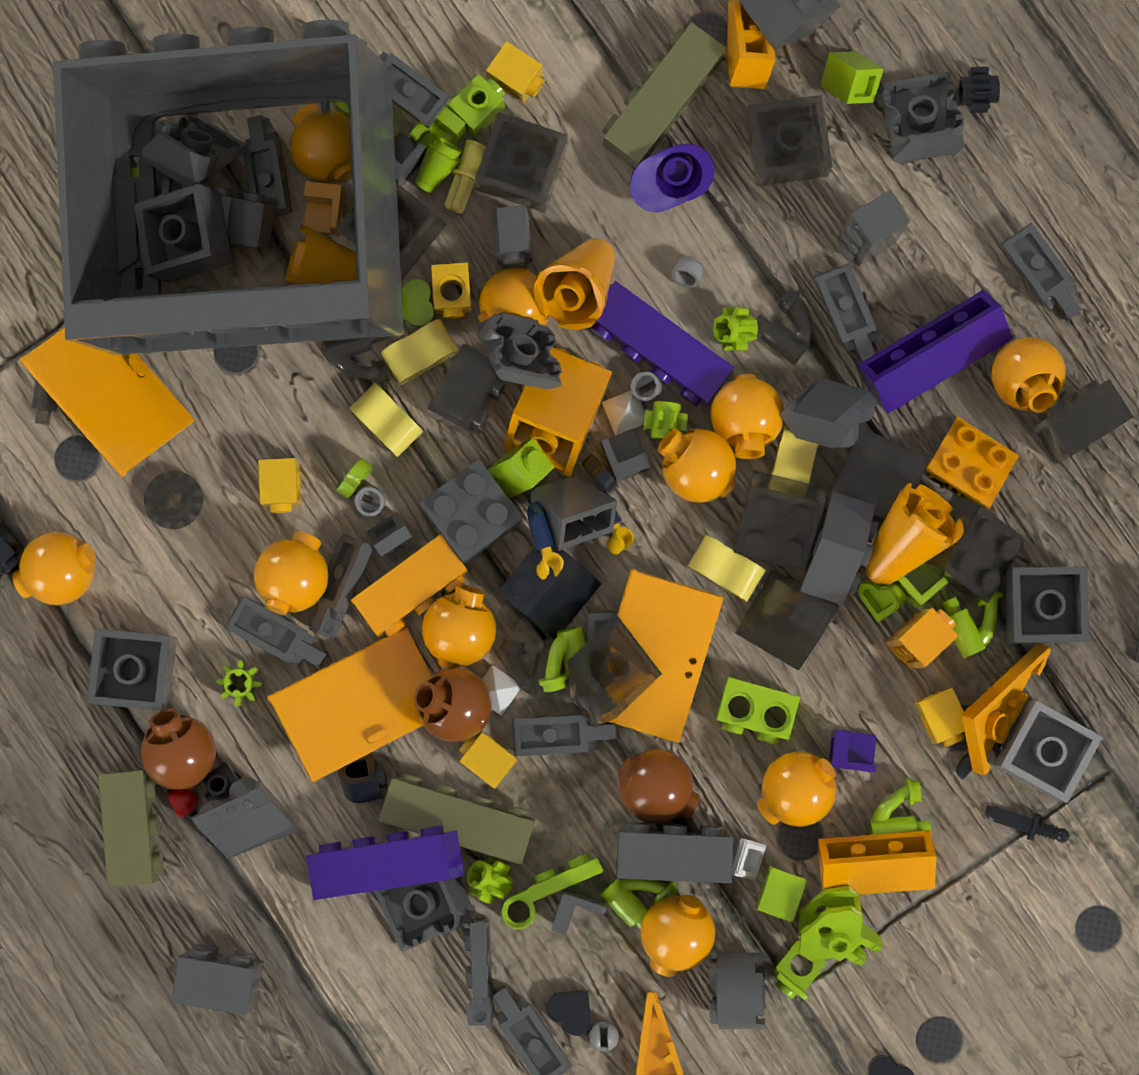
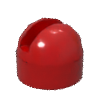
(183, 801)

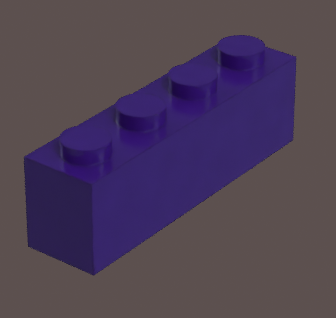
(661, 345)
(936, 351)
(385, 864)

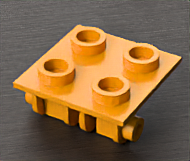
(971, 463)

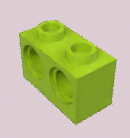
(758, 700)

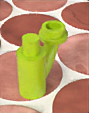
(970, 639)
(563, 647)
(882, 822)
(627, 906)

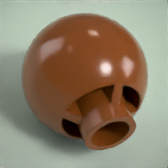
(453, 704)
(177, 750)
(657, 787)

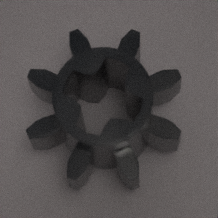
(979, 89)

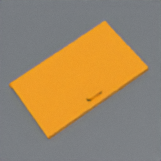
(107, 399)
(675, 631)
(352, 703)

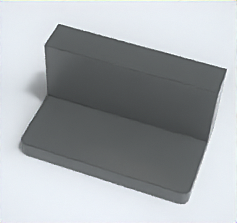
(566, 907)

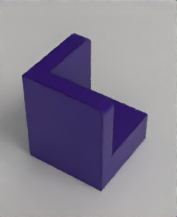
(852, 751)

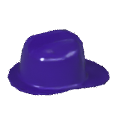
(671, 177)

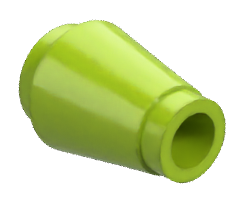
(437, 163)

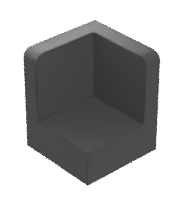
(407, 157)
(625, 455)

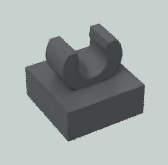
(389, 535)

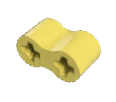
(419, 352)
(386, 420)
(794, 457)
(726, 569)

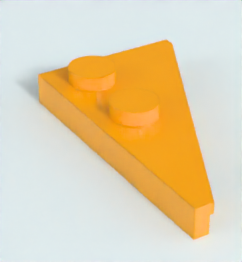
(998, 708)
(656, 1047)

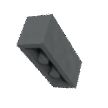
(873, 228)

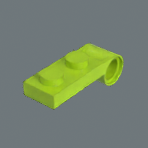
(549, 883)

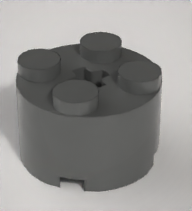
(739, 991)

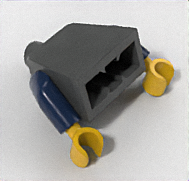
(570, 514)

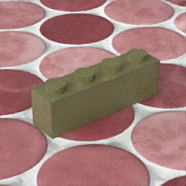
(664, 96)
(476, 820)

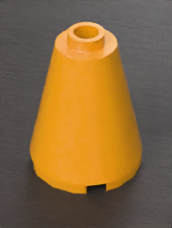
(320, 260)
(576, 285)
(912, 534)

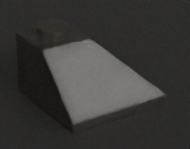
(786, 620)
(609, 673)

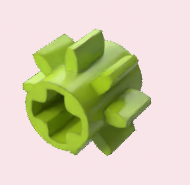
(735, 328)
(664, 419)
(229, 682)
(489, 879)

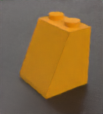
(561, 415)

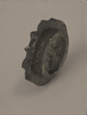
(156, 497)

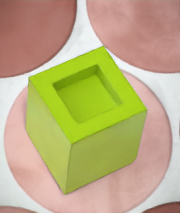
(851, 77)
(446, 125)
(921, 585)
(780, 894)

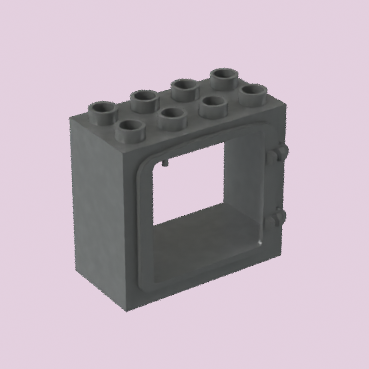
(109, 114)

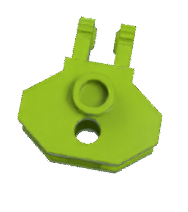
(836, 930)

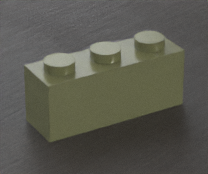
(130, 828)

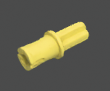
(464, 177)

